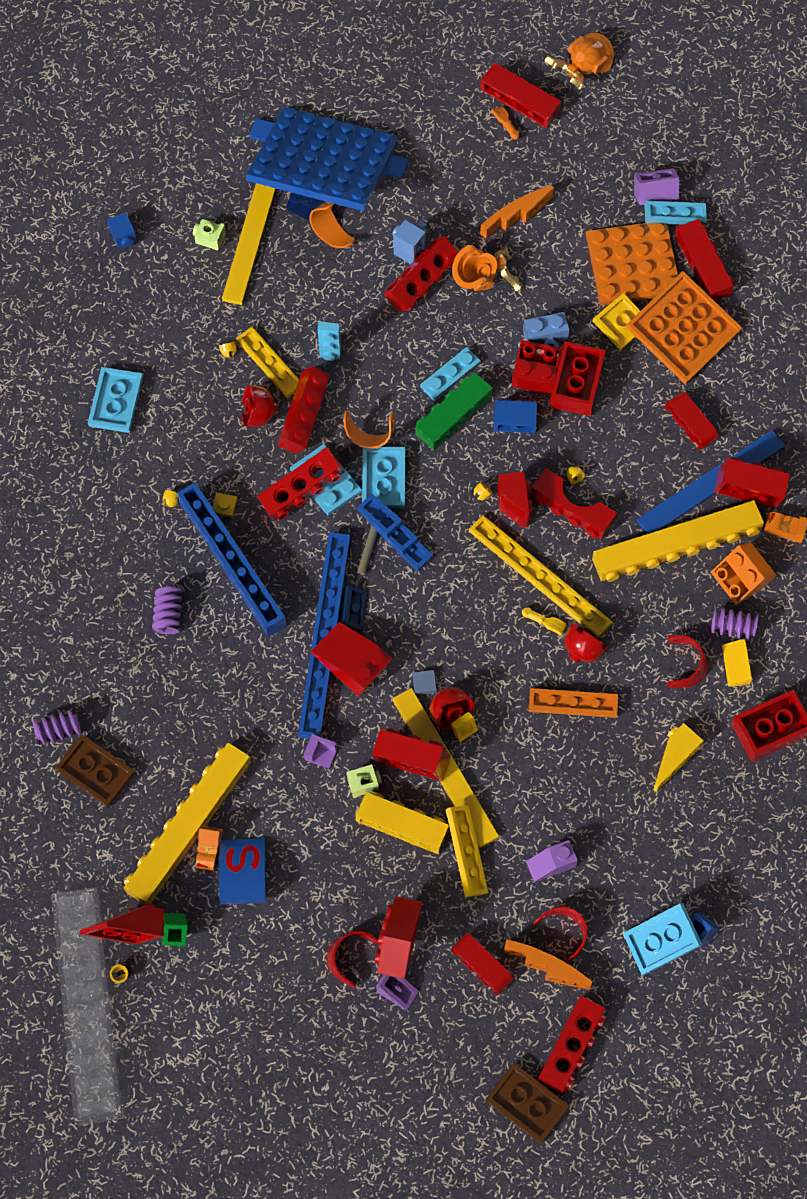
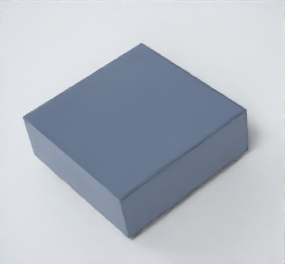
(424, 682)

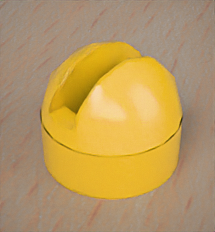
(225, 348)
(575, 471)
(483, 490)
(170, 498)
(121, 978)

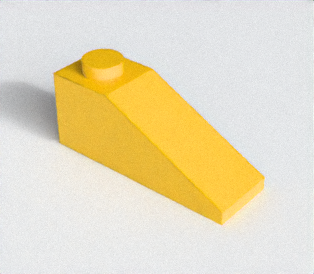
(679, 749)

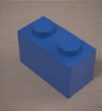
(515, 416)

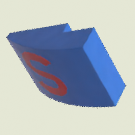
(242, 871)

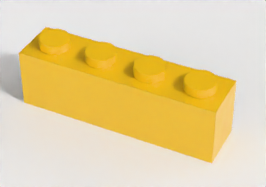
(402, 822)

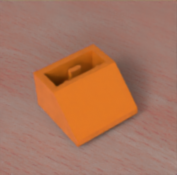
(743, 573)

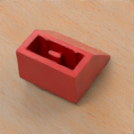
(536, 367)
(514, 497)

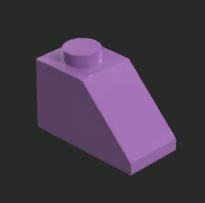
(552, 861)

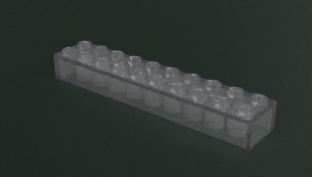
(87, 1009)

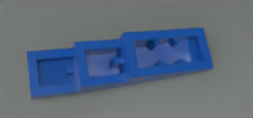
(394, 532)

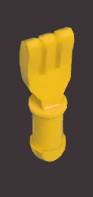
(552, 623)

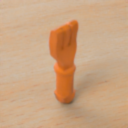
(502, 116)

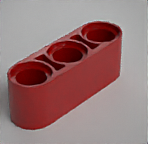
(692, 420)
(477, 958)

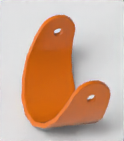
(327, 227)
(367, 440)

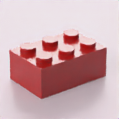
(577, 378)
(751, 482)
(771, 726)
(411, 754)
(398, 937)

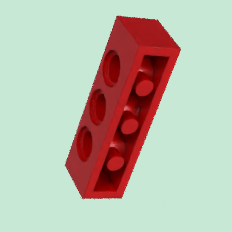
(397, 291)
(289, 484)
(583, 1010)

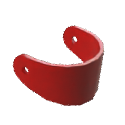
(701, 671)
(578, 918)
(332, 950)

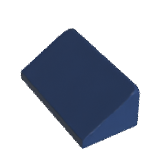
(352, 607)

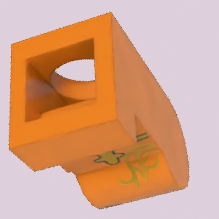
(786, 526)
(208, 847)

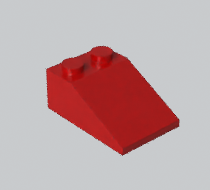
(351, 657)
(130, 927)

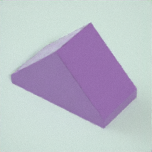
(397, 990)

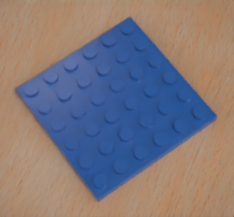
(322, 158)

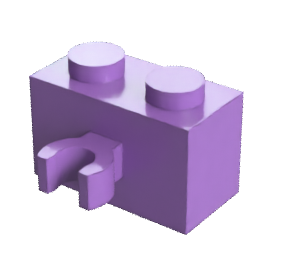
(656, 186)

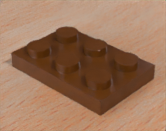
(94, 770)
(527, 1103)

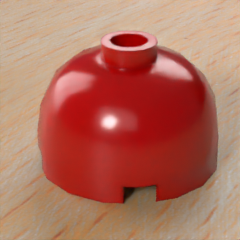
(258, 406)
(583, 645)
(449, 705)

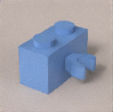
(409, 240)
(547, 329)

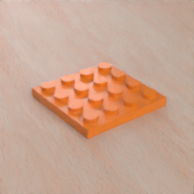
(631, 261)
(683, 327)

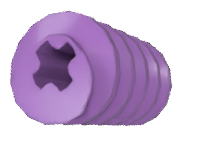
(165, 610)
(734, 623)
(56, 727)

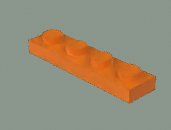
(573, 703)

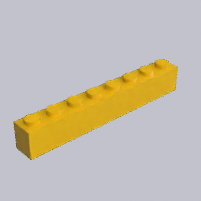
(677, 541)
(184, 828)

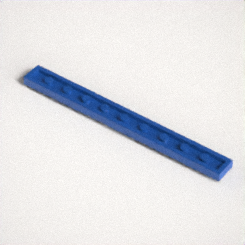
(326, 619)

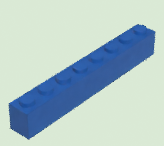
(231, 559)

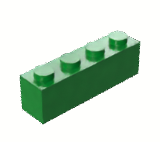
(453, 411)

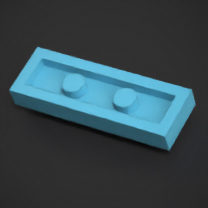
(674, 212)
(329, 340)
(450, 374)

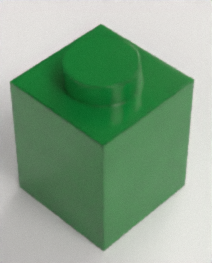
(174, 929)

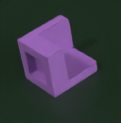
(320, 751)

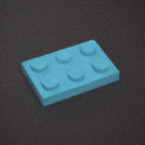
(115, 399)
(384, 475)
(334, 494)
(662, 939)

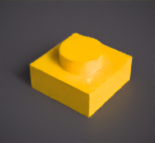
(224, 505)
(464, 726)

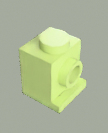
(214, 235)
(365, 773)

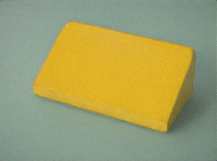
(737, 663)

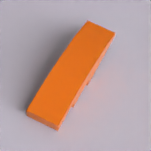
(522, 208)
(556, 969)

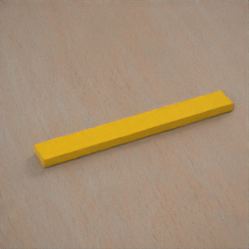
(248, 244)
(540, 576)
(453, 781)

